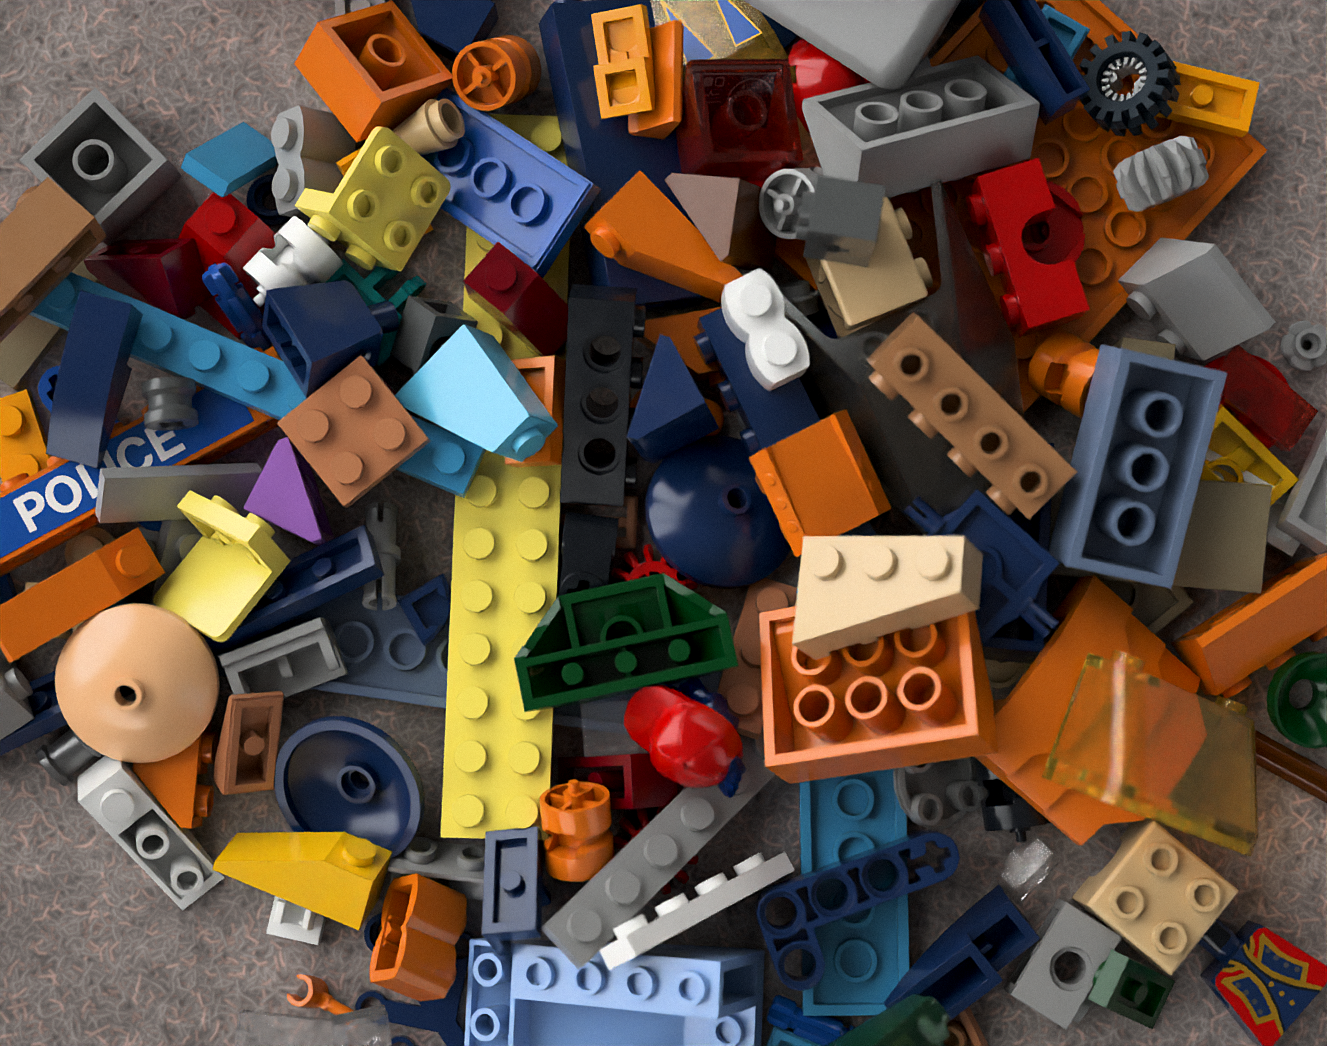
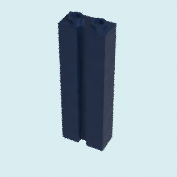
(603, 147)

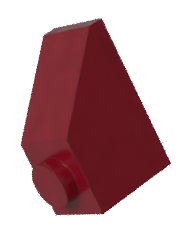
(154, 272)
(519, 300)
(628, 777)

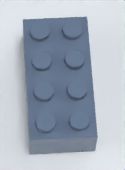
(1136, 466)

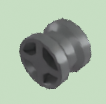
(170, 403)

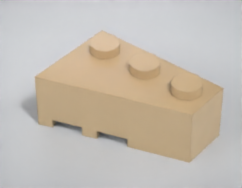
(878, 585)

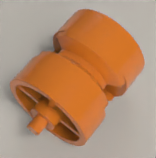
(496, 72)
(1064, 371)
(578, 831)

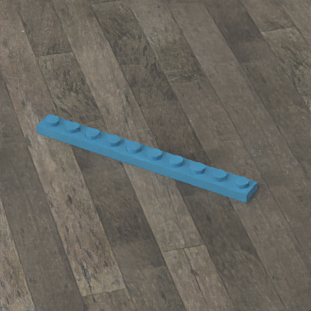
(250, 377)

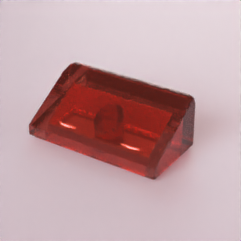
(1264, 399)

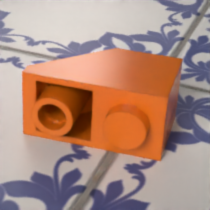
(175, 780)

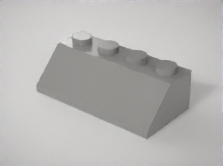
(933, 128)

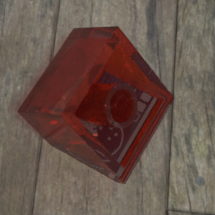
(738, 119)

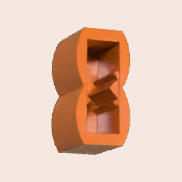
(418, 938)

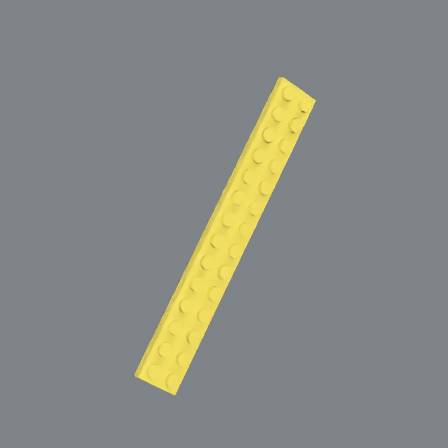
(499, 594)

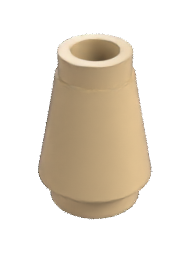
(432, 127)

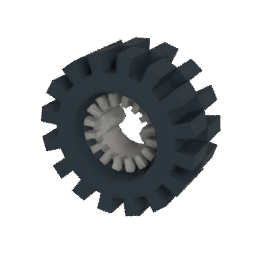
(1150, 91)

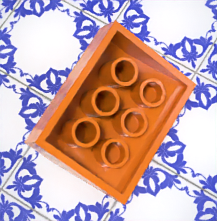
(874, 704)

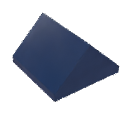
(669, 407)

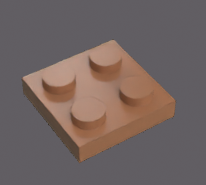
(353, 431)

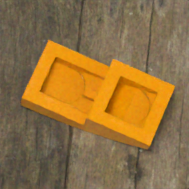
(625, 61)

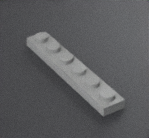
(652, 860)

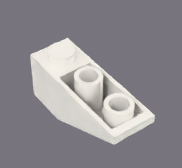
(146, 830)

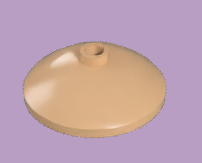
(156, 657)

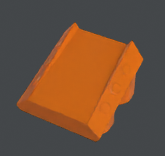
(820, 481)

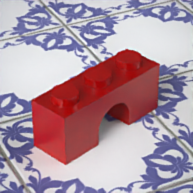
(1035, 293)

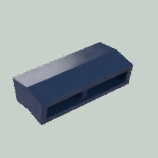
(1034, 55)

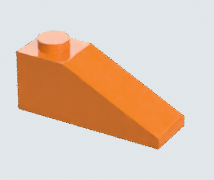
(656, 239)
(76, 593)

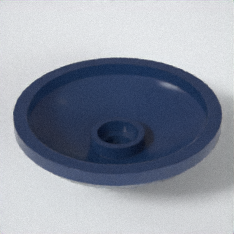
(698, 526)
(322, 787)

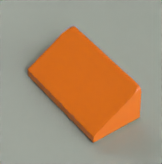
(668, 79)

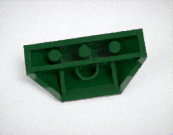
(621, 640)

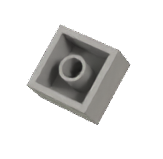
(102, 164)

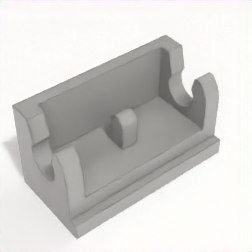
(286, 661)

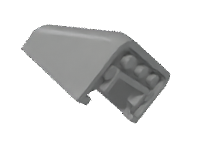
(871, 37)

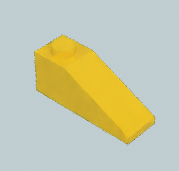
(315, 870)

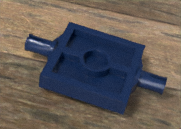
(1011, 562)

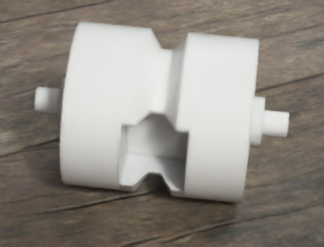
(296, 260)

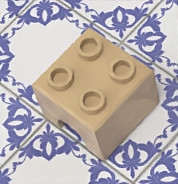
(889, 283)
(1156, 895)

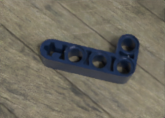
(858, 896)

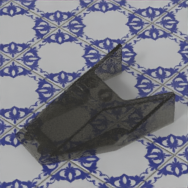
(969, 322)

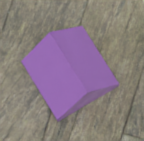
(289, 495)

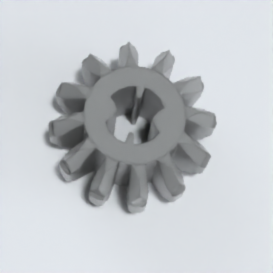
(1161, 173)

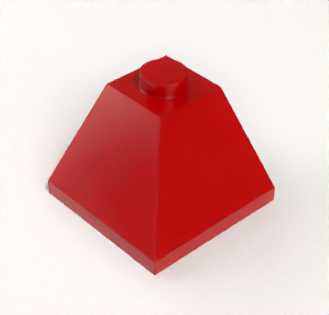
(228, 234)

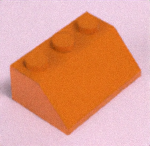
(1258, 628)

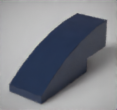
(92, 378)
(969, 955)

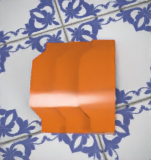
(1031, 715)

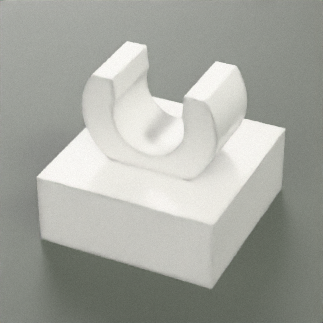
(295, 922)

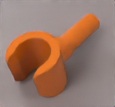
(317, 997)

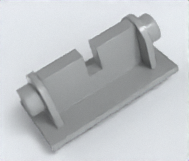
(439, 860)

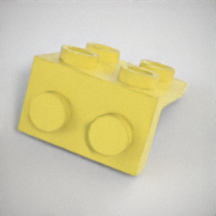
(379, 203)
(224, 569)

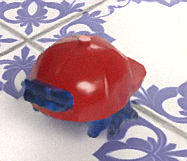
(688, 735)

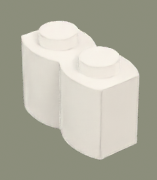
(756, 317)

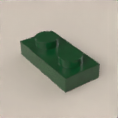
(1130, 989)

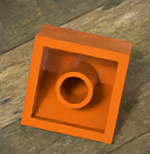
(371, 68)

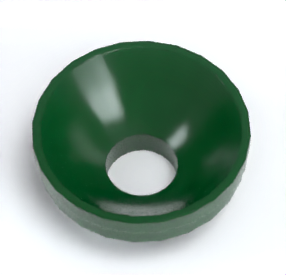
(1307, 724)

